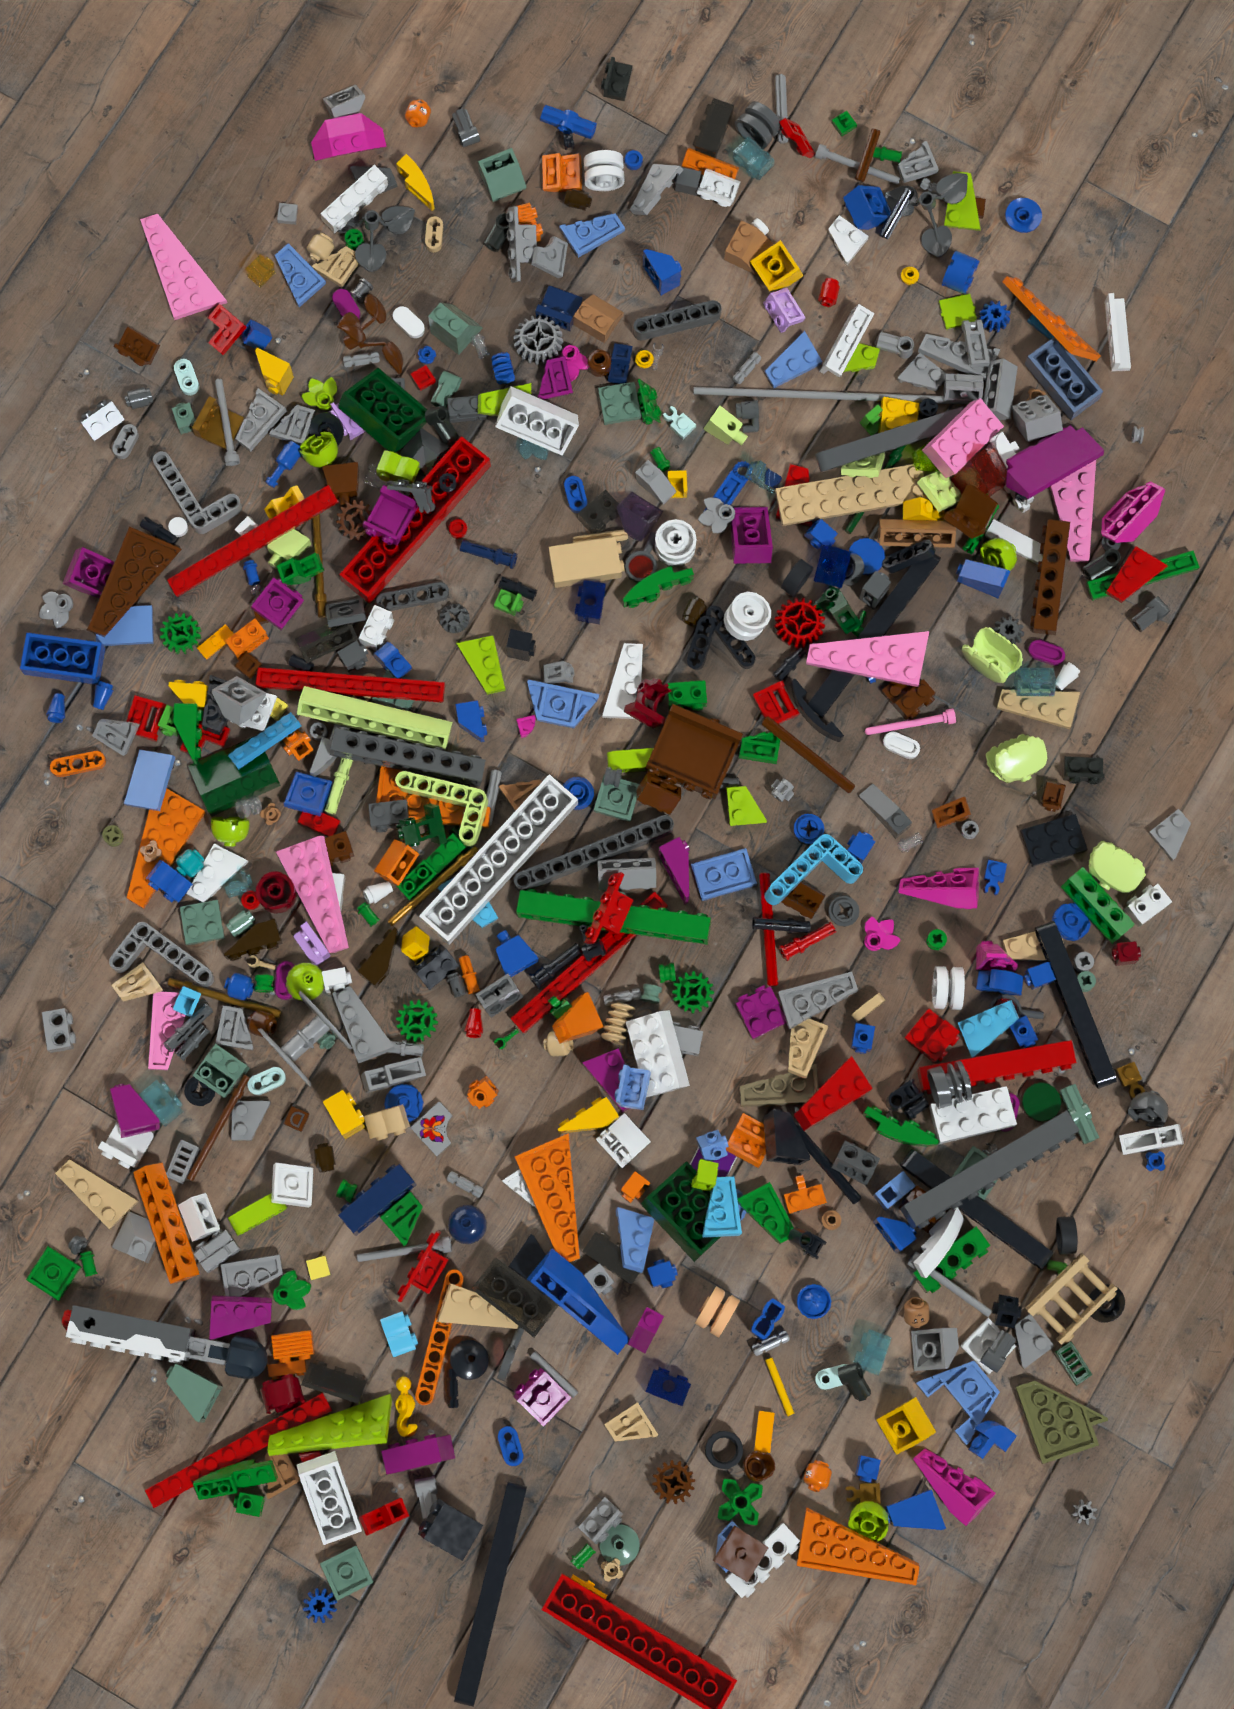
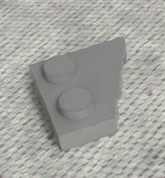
(918, 164)
(116, 734)
(233, 1029)
(247, 1118)
(1031, 1340)

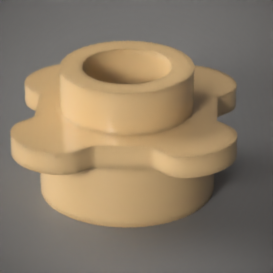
(617, 1573)

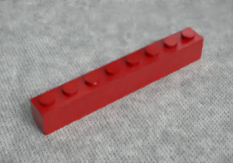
(1010, 1064)

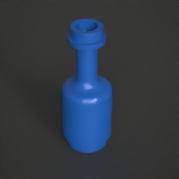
(285, 460)

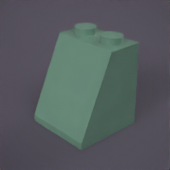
(452, 326)
(193, 1390)

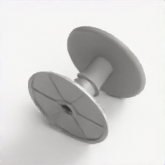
(305, 1038)

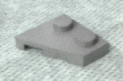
(923, 374)
(295, 425)
(1171, 833)

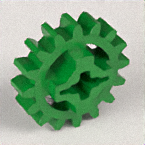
(184, 626)
(701, 1002)
(409, 1027)

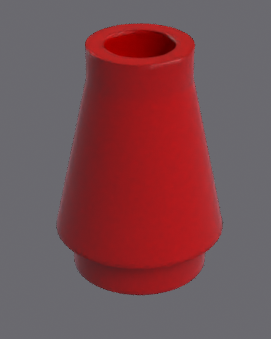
(474, 1024)

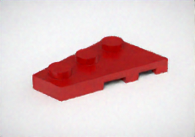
(1135, 573)

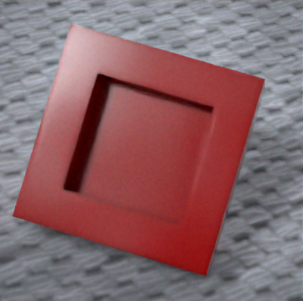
(423, 378)

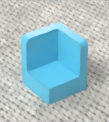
(186, 1001)

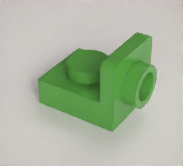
(871, 420)
(509, 602)
(167, 720)

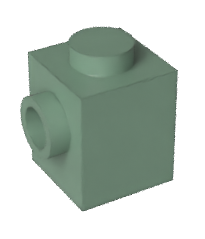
(184, 417)

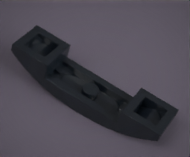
(829, 730)

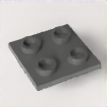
(420, 491)

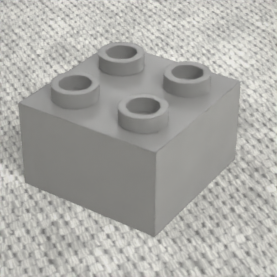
(1037, 418)

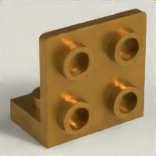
(209, 424)

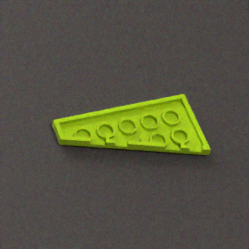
(347, 1428)

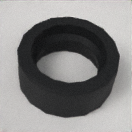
(797, 577)
(1066, 1235)
(737, 1442)

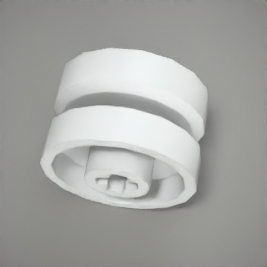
(604, 170)
(678, 532)
(747, 616)
(948, 988)

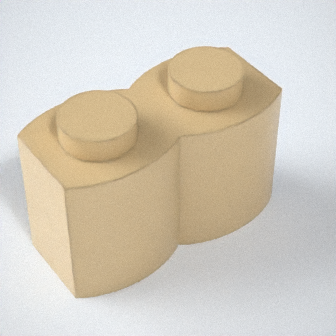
(387, 1122)

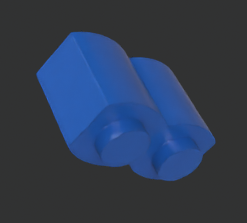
(168, 881)
(770, 1314)

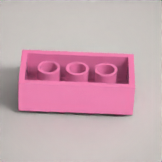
(962, 438)

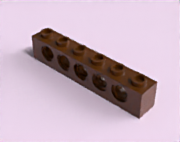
(1059, 530)

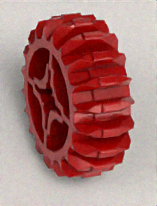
(792, 622)

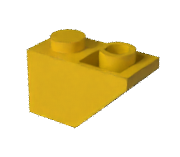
(921, 509)
(190, 693)

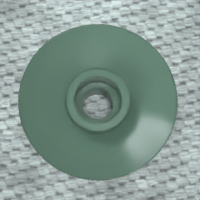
(630, 1540)

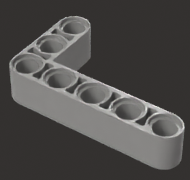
(189, 499)
(163, 951)

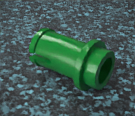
(658, 456)
(367, 913)
(88, 1263)
(582, 1556)

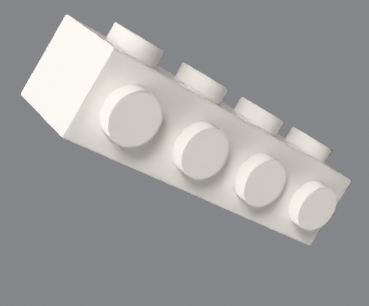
(354, 199)

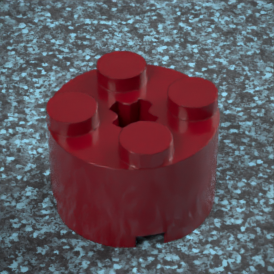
(266, 888)
(282, 1394)

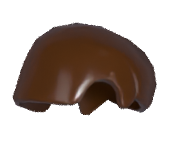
(759, 1466)

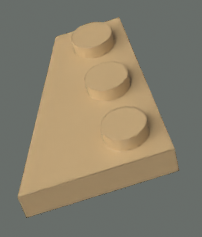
(1024, 948)
(804, 1046)

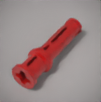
(799, 945)

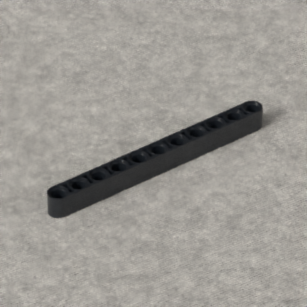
(876, 627)
(490, 1594)

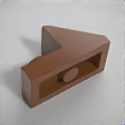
(951, 812)

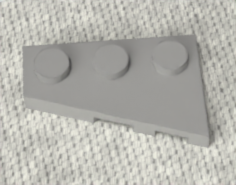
(657, 180)
(261, 418)
(248, 1274)

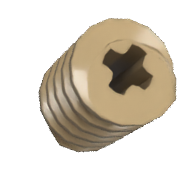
(617, 1022)

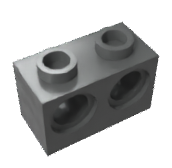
(499, 995)
(855, 1162)

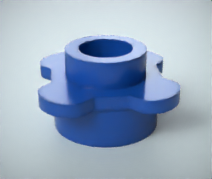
(1155, 1156)

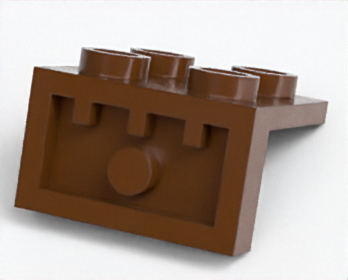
(972, 512)

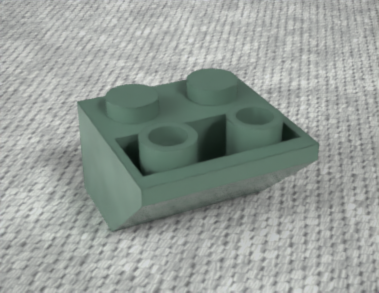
(502, 174)
(220, 1071)

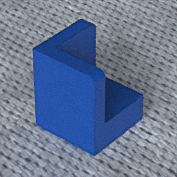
(256, 335)

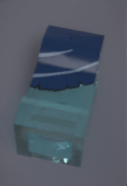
(763, 476)

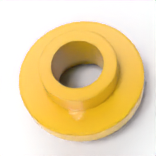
(909, 280)
(644, 354)

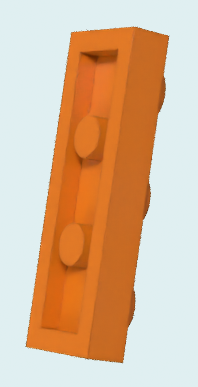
(700, 162)

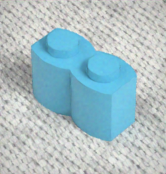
(398, 1334)

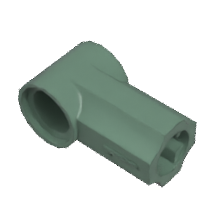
(447, 386)

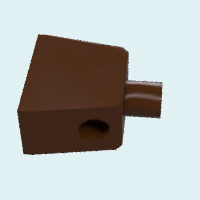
(343, 480)

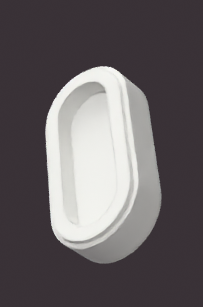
(408, 322)
(901, 745)

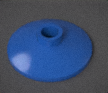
(1026, 208)

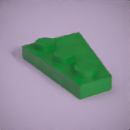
(768, 1212)

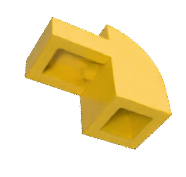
(281, 504)

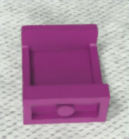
(390, 516)

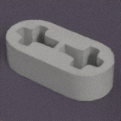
(121, 440)

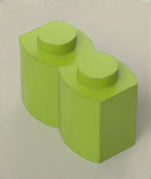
(396, 467)

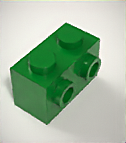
(688, 695)

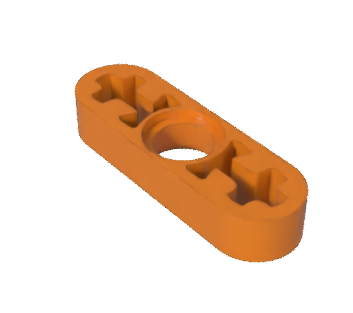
(64, 771)

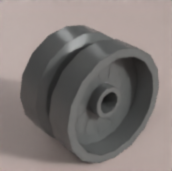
(758, 124)

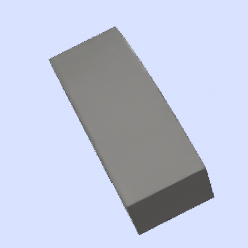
(323, 758)
(393, 1074)

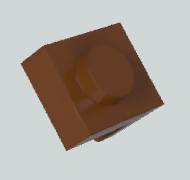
(1053, 796)

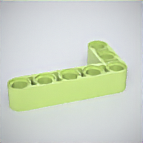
(450, 797)

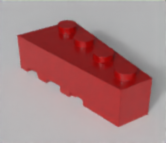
(839, 1091)

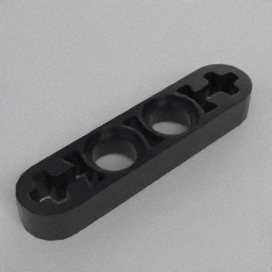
(728, 638)

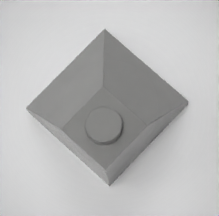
(345, 102)
(238, 699)
(136, 1237)
(934, 1348)

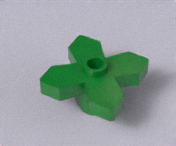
(749, 1495)

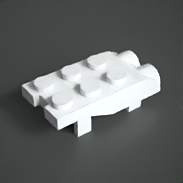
(1005, 451)

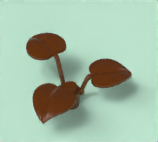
(355, 336)

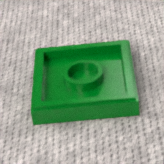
(53, 1273)

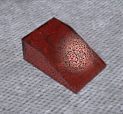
(984, 472)

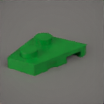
(760, 748)
(403, 1217)

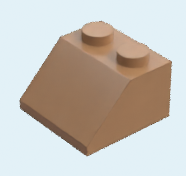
(746, 245)
(597, 318)

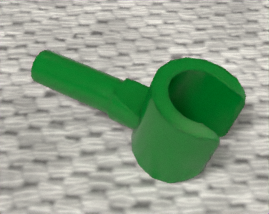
(858, 630)
(506, 1038)

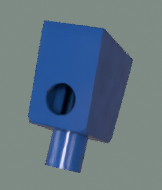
(514, 954)

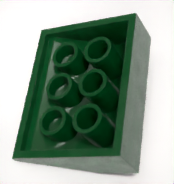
(383, 410)
(223, 784)
(682, 1211)

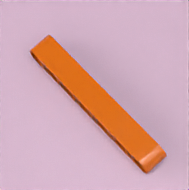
(434, 1346)

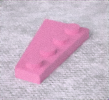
(163, 1024)

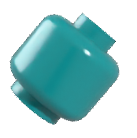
(189, 863)

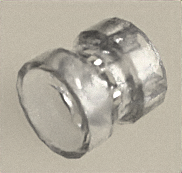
(249, 806)

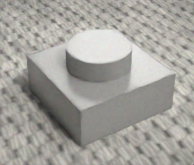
(287, 213)

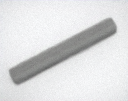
(781, 103)

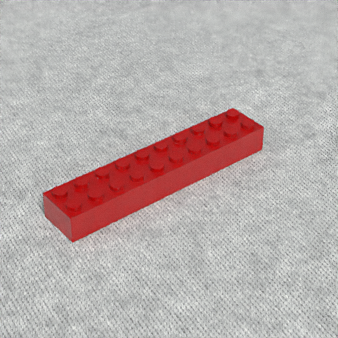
(379, 561)
(639, 1644)

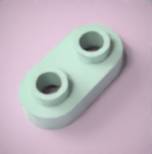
(185, 376)
(266, 1080)
(832, 1373)

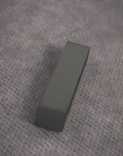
(670, 326)

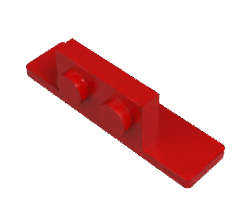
(611, 912)
(428, 1269)

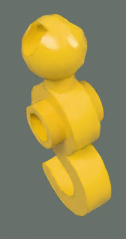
(405, 1405)

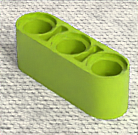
(629, 760)
(255, 1214)

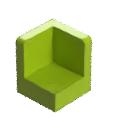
(706, 1175)

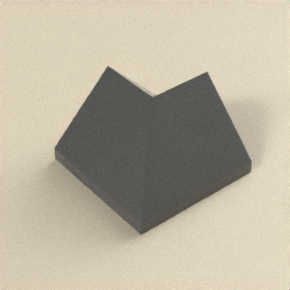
(425, 449)

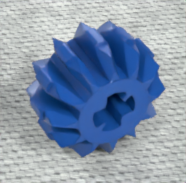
(994, 309)
(503, 368)
(325, 1610)

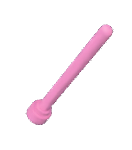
(946, 717)

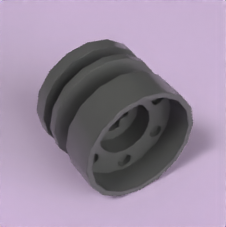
(953, 1083)

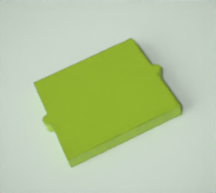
(956, 310)

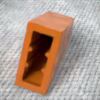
(578, 1020)

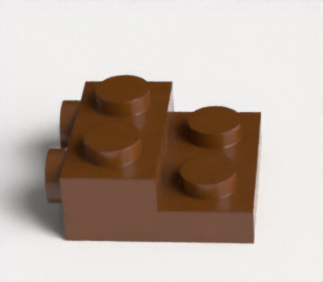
(908, 698)

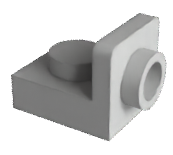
(558, 672)

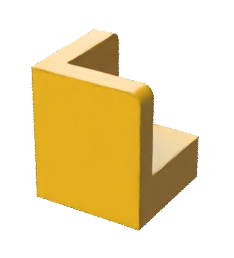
(679, 482)
(415, 943)

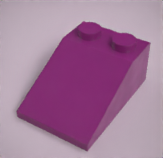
(751, 535)
(88, 572)
(676, 862)

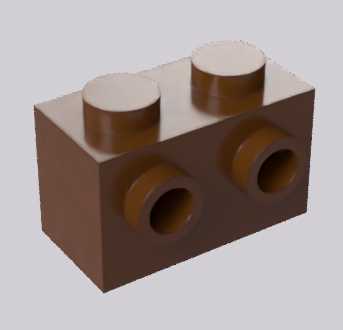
(658, 793)
(339, 848)

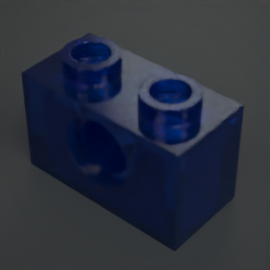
(832, 566)
(594, 591)
(680, 1390)

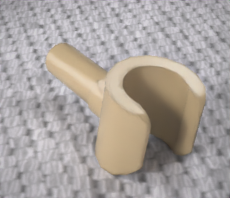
(260, 963)

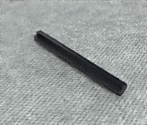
(826, 1165)

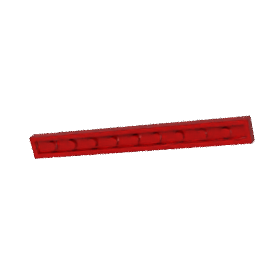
(253, 541)
(351, 684)
(575, 975)
(236, 1450)

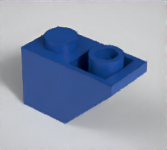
(469, 719)

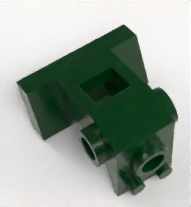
(835, 602)
(409, 828)

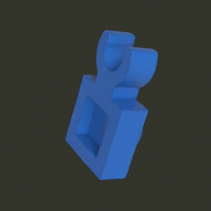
(995, 874)

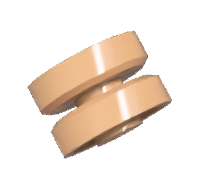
(716, 1311)

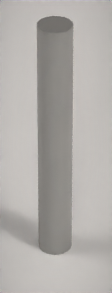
(554, 1374)

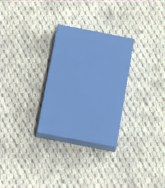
(132, 628)
(149, 780)
(724, 874)

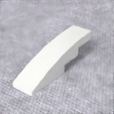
(942, 1237)

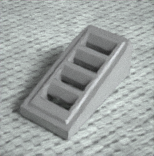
(182, 1144)

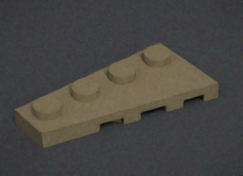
(780, 1090)

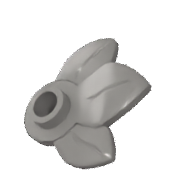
(713, 514)
(54, 610)

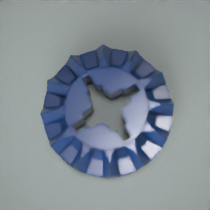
(815, 823)

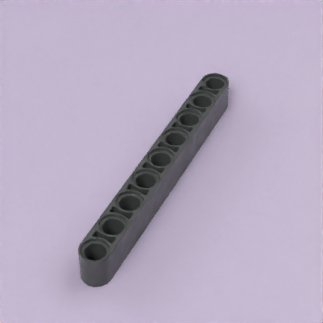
(884, 441)
(600, 846)

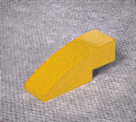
(415, 181)

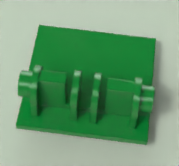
(647, 398)

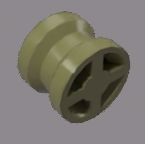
(110, 833)

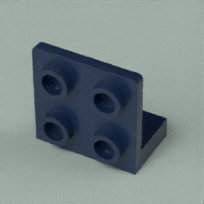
(559, 307)

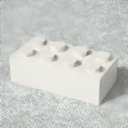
(658, 1051)
(983, 1114)
(329, 1498)

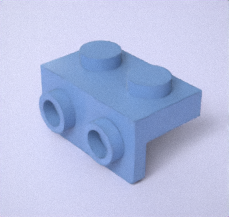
(632, 1087)

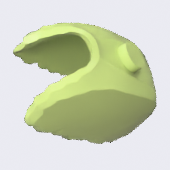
(993, 655)
(1017, 758)
(1115, 868)

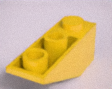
(594, 1118)

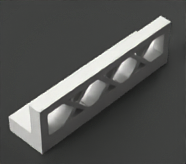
(1117, 333)
(847, 341)

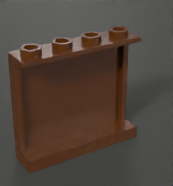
(693, 752)

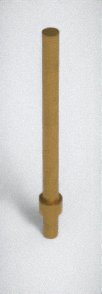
(320, 597)
(461, 861)
(223, 997)

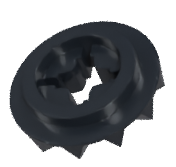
(194, 1098)

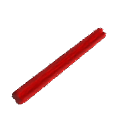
(769, 938)

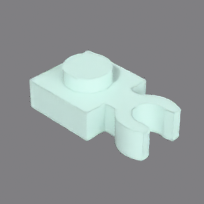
(680, 424)

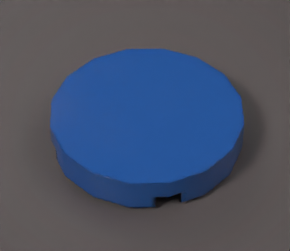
(871, 554)
(1071, 922)
(409, 1097)

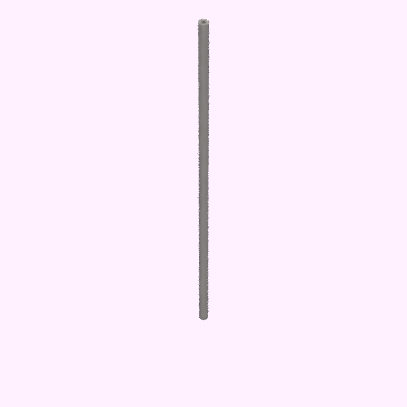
(817, 395)

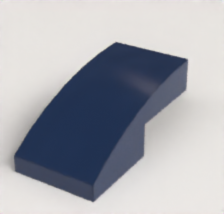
(620, 363)

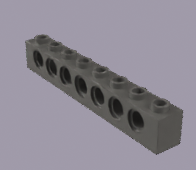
(398, 761)

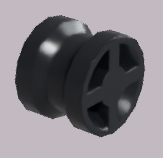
(929, 405)

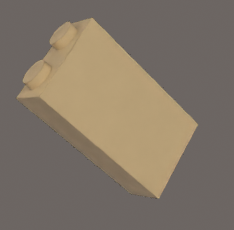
(586, 560)

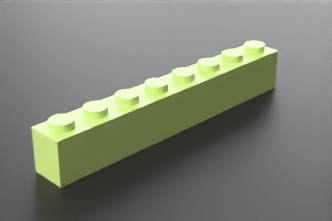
(374, 718)

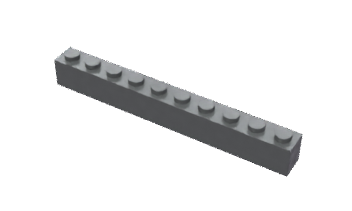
(990, 1169)

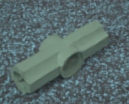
(1080, 1113)

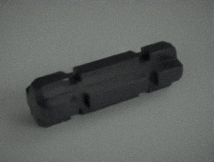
(452, 1389)

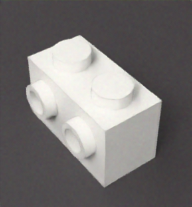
(376, 628)
(1147, 905)
(199, 1217)

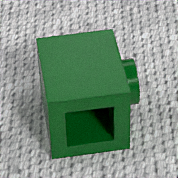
(249, 1504)

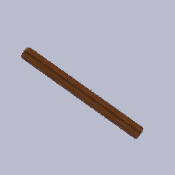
(808, 754)

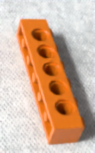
(166, 1223)

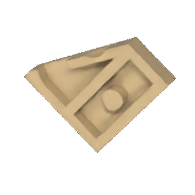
(338, 266)
(136, 984)
(631, 1425)

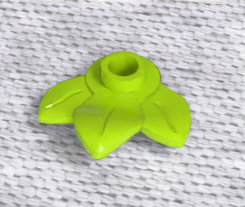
(320, 392)

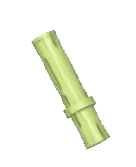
(341, 777)

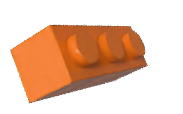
(281, 1369)

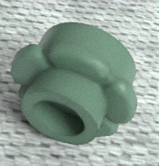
(326, 1041)

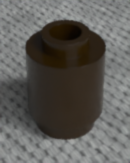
(578, 199)
(693, 611)
(324, 1157)

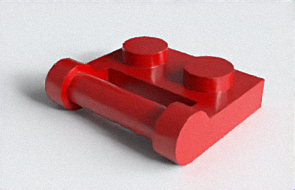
(769, 705)
(140, 713)

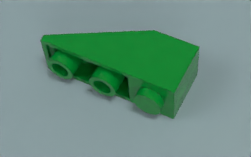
(187, 723)

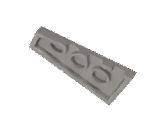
(953, 354)
(812, 998)

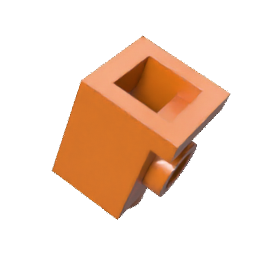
(634, 1187)

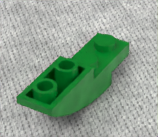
(649, 588)
(432, 867)
(907, 1133)
(236, 1476)

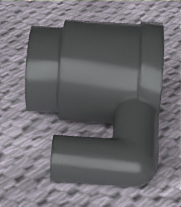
(749, 410)

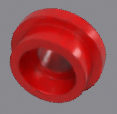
(250, 906)

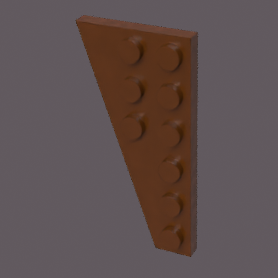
(134, 570)

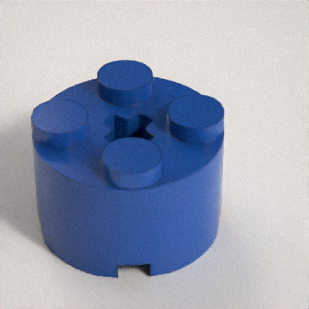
(960, 272)

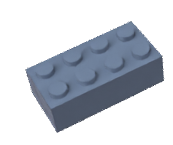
(1063, 378)

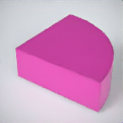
(526, 725)

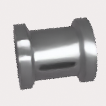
(361, 290)

